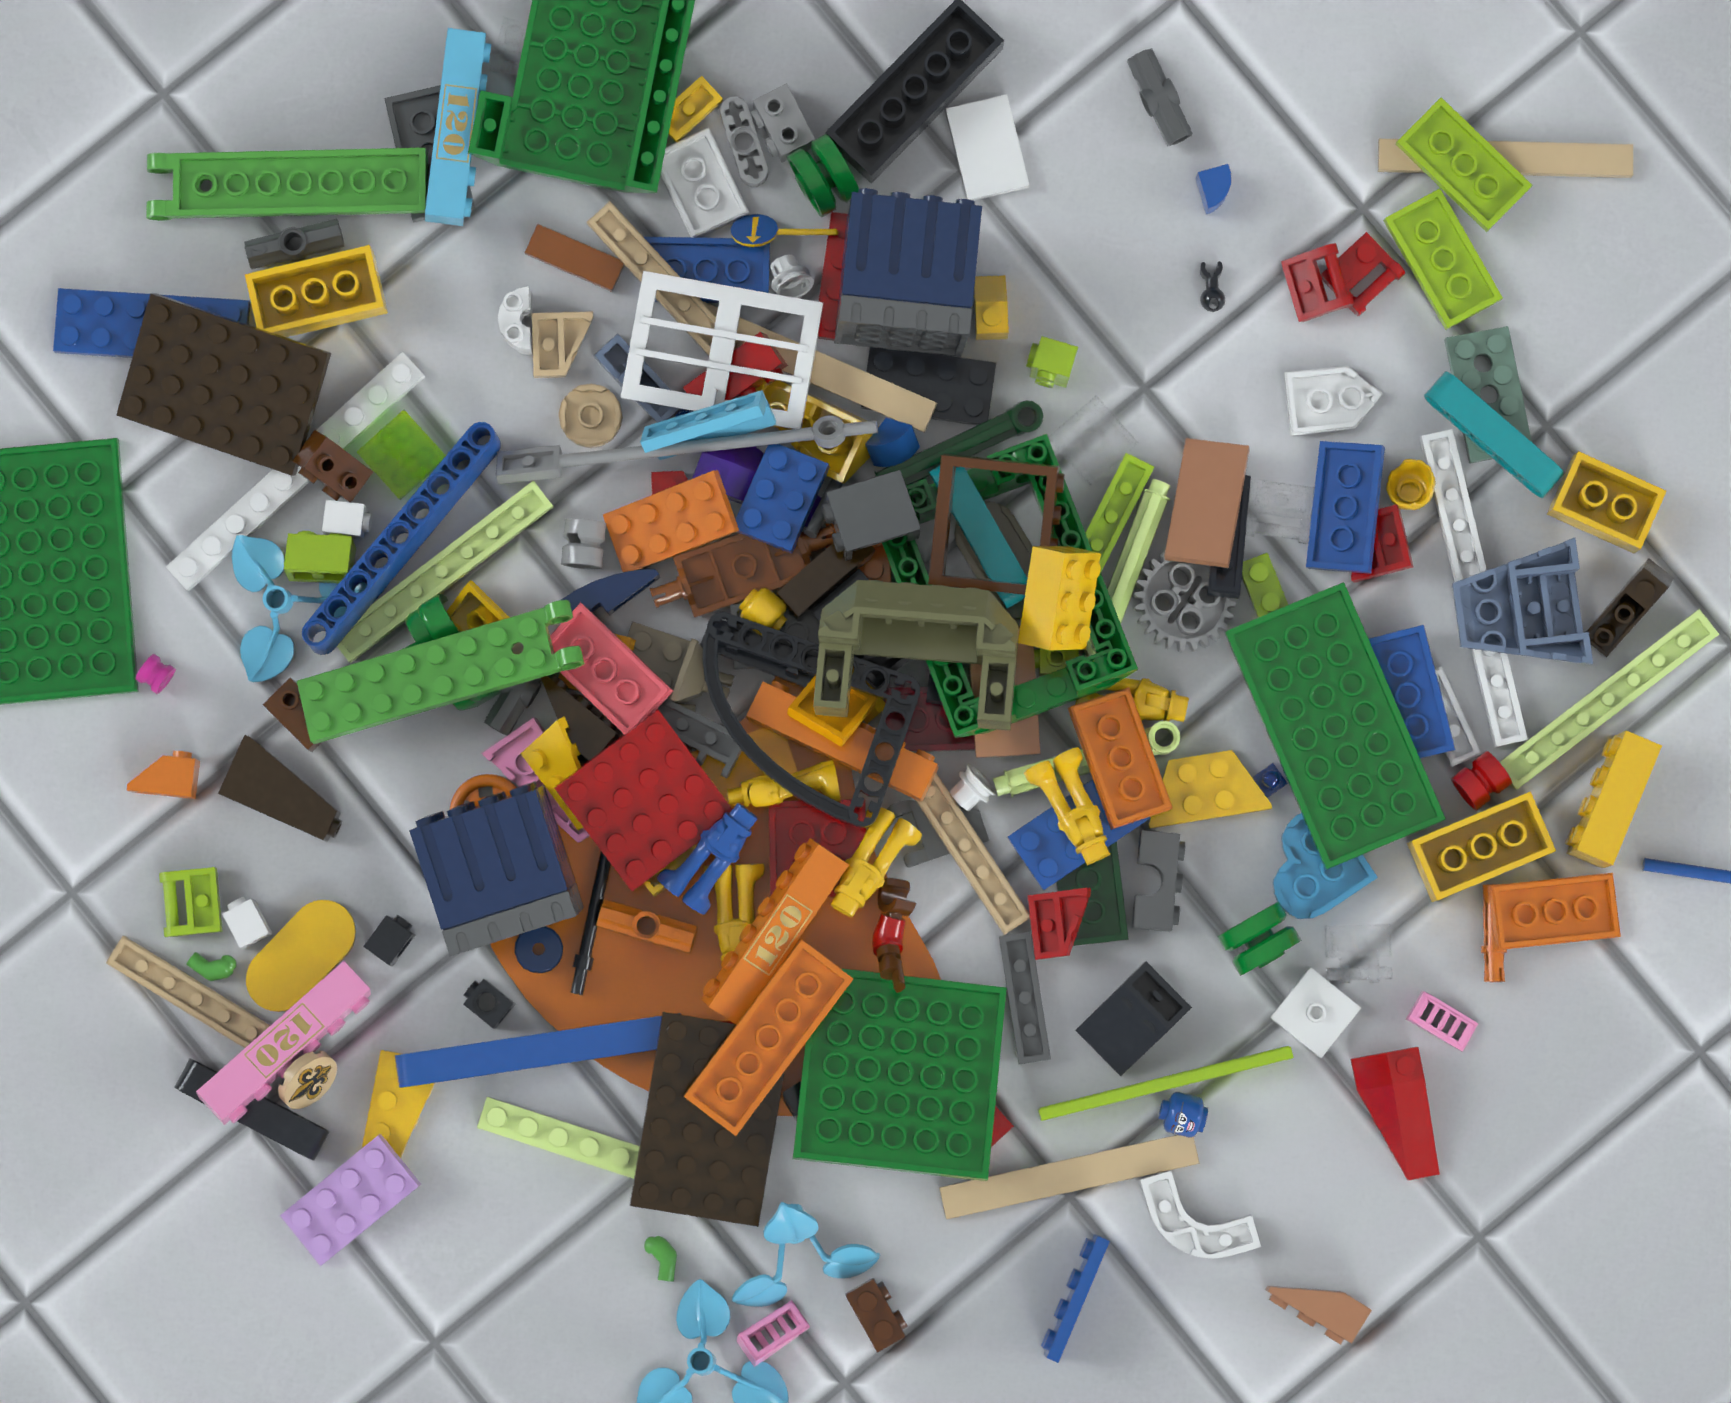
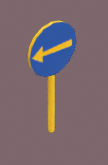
(760, 229)

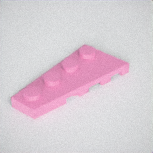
(508, 759)

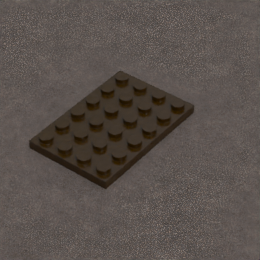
(223, 383)
(686, 1156)

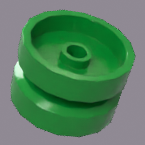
(820, 177)
(1261, 942)

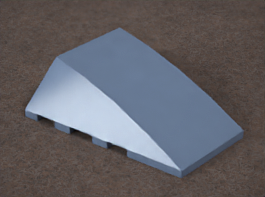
(1525, 607)

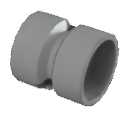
(583, 543)

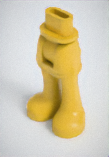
(1150, 700)
(765, 792)
(1079, 824)
(862, 878)
(727, 927)

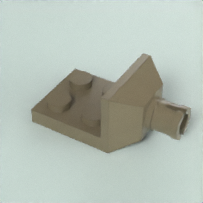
(675, 662)

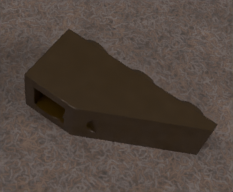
(1629, 607)
(584, 728)

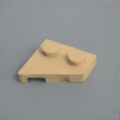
(557, 341)

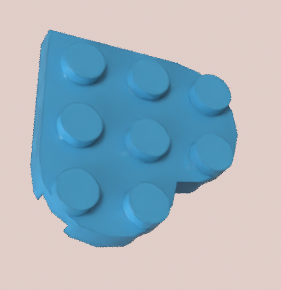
(1305, 885)

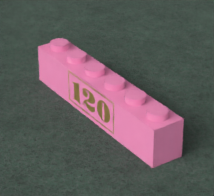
(283, 1042)

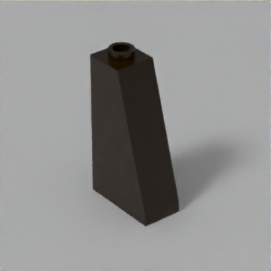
(274, 790)

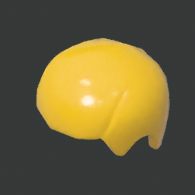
(1411, 484)

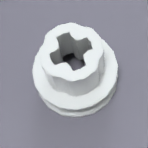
(790, 277)
(972, 788)

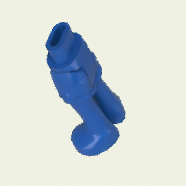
(722, 840)

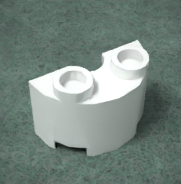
(512, 313)

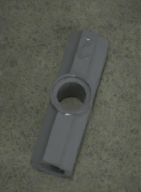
(1159, 97)
(273, 248)
(511, 705)

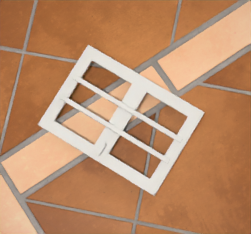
(722, 345)

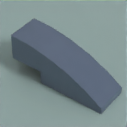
(614, 358)

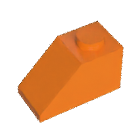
(169, 776)

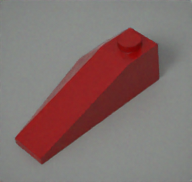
(1397, 1099)

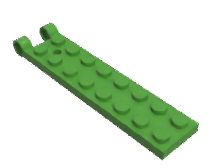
(292, 183)
(435, 673)

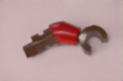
(889, 931)

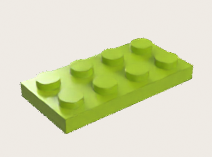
(1463, 164)
(1442, 259)

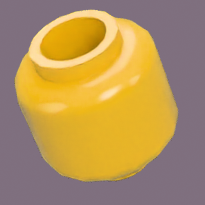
(764, 608)

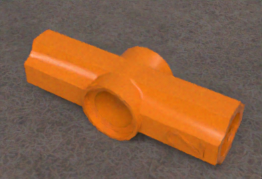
(625, 920)

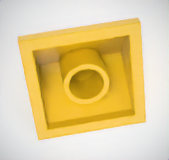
(474, 608)

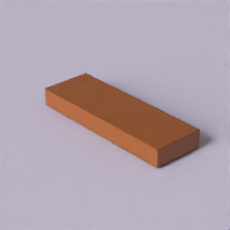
(574, 258)

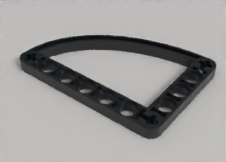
(796, 660)

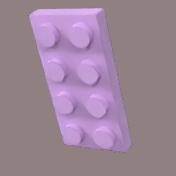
(350, 1199)

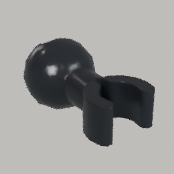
(1212, 294)

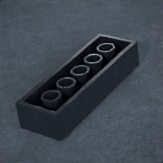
(915, 90)

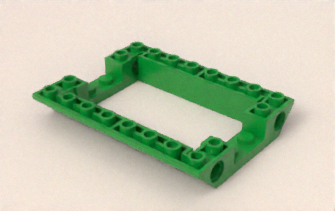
(1082, 674)

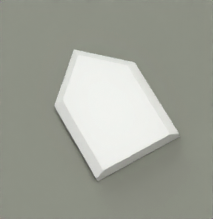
(1327, 399)

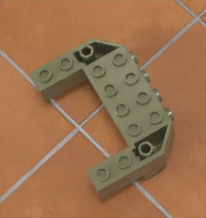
(920, 625)

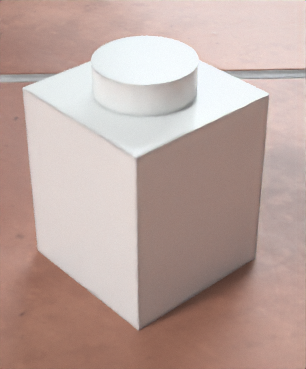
(346, 519)
(246, 922)

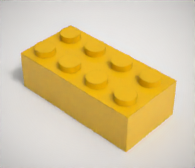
(317, 292)
(1613, 799)
(1481, 847)

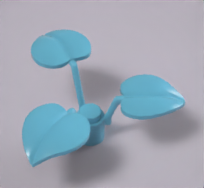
(255, 565)
(793, 1226)
(705, 1314)

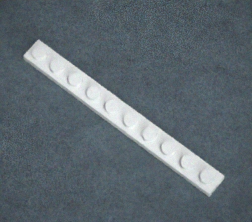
(278, 488)
(1465, 561)

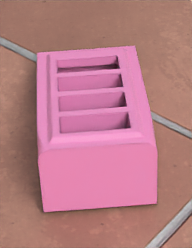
(1418, 1009)
(744, 1337)

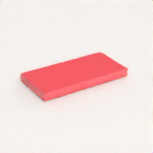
(611, 673)

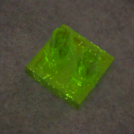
(401, 454)

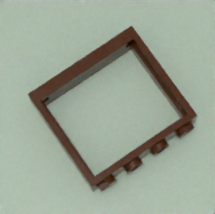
(1051, 516)

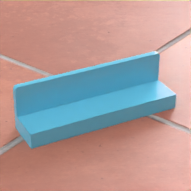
(720, 420)

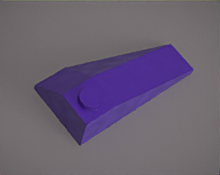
(736, 471)

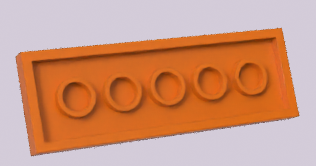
(768, 1037)

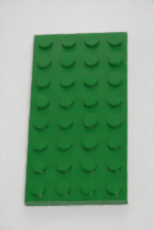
(1334, 725)

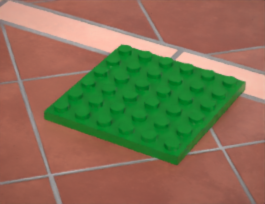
(903, 1078)

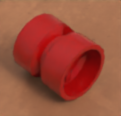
(1480, 781)

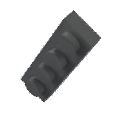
(1024, 997)

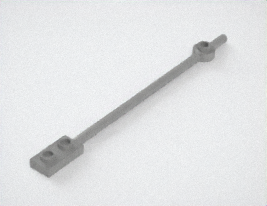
(548, 461)

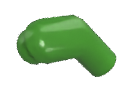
(212, 970)
(664, 1254)

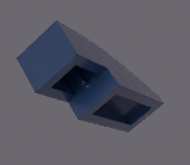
(613, 590)

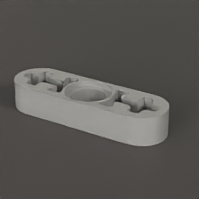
(745, 117)

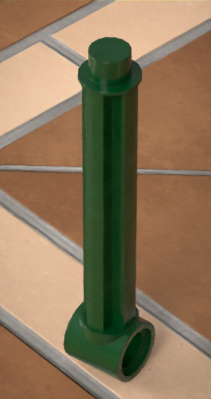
(968, 442)

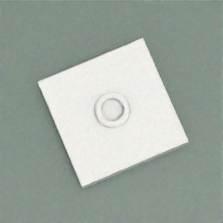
(1315, 1012)

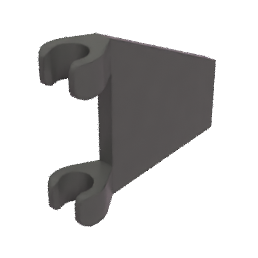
(931, 841)

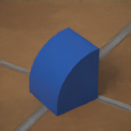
(1214, 186)
(892, 443)

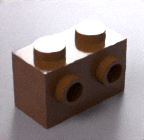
(332, 466)
(288, 710)
(875, 1314)

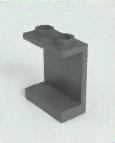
(871, 513)

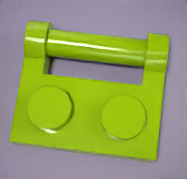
(201, 901)

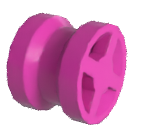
(155, 673)

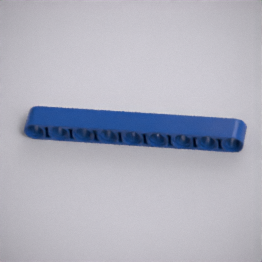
(400, 553)
(527, 1052)

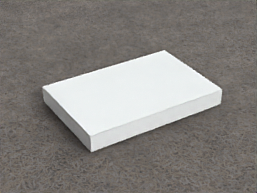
(987, 148)
(701, 184)

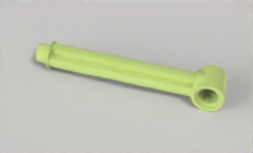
(1136, 548)
(1015, 781)

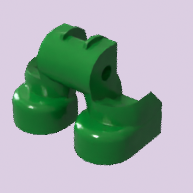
(431, 623)

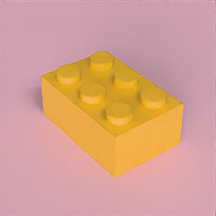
(1606, 502)
(1059, 598)

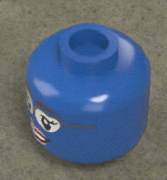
(1183, 1114)

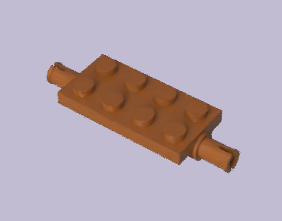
(732, 568)

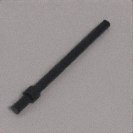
(583, 960)

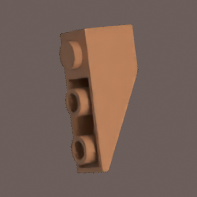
(1332, 1309)

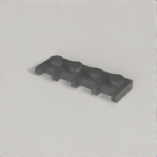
(702, 735)

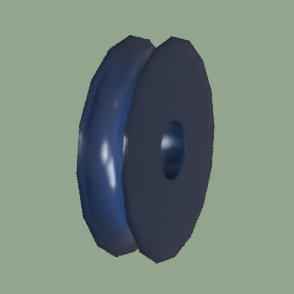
(539, 963)

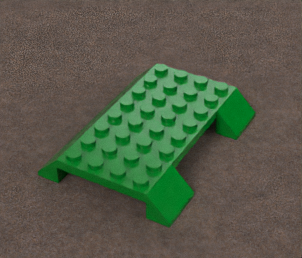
(590, 93)

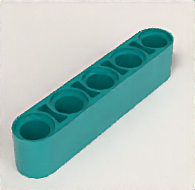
(1493, 434)
(983, 534)

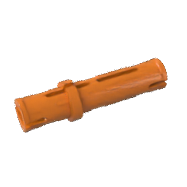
(1492, 959)

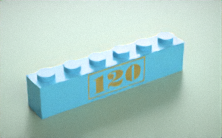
(456, 114)

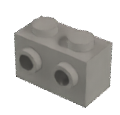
(783, 122)

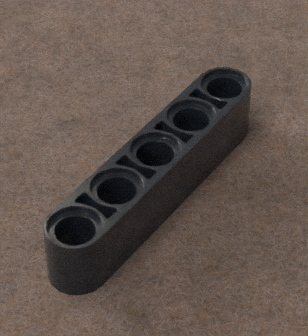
(263, 1115)

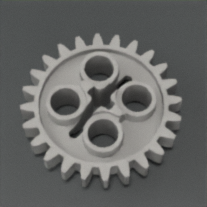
(1161, 583)

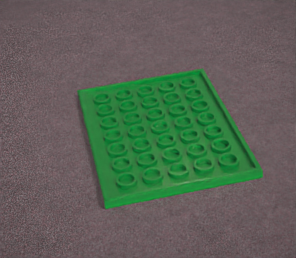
(64, 574)

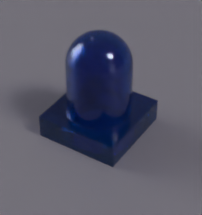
(1270, 780)

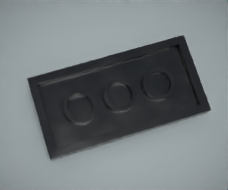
(955, 383)

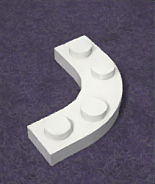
(1186, 1233)

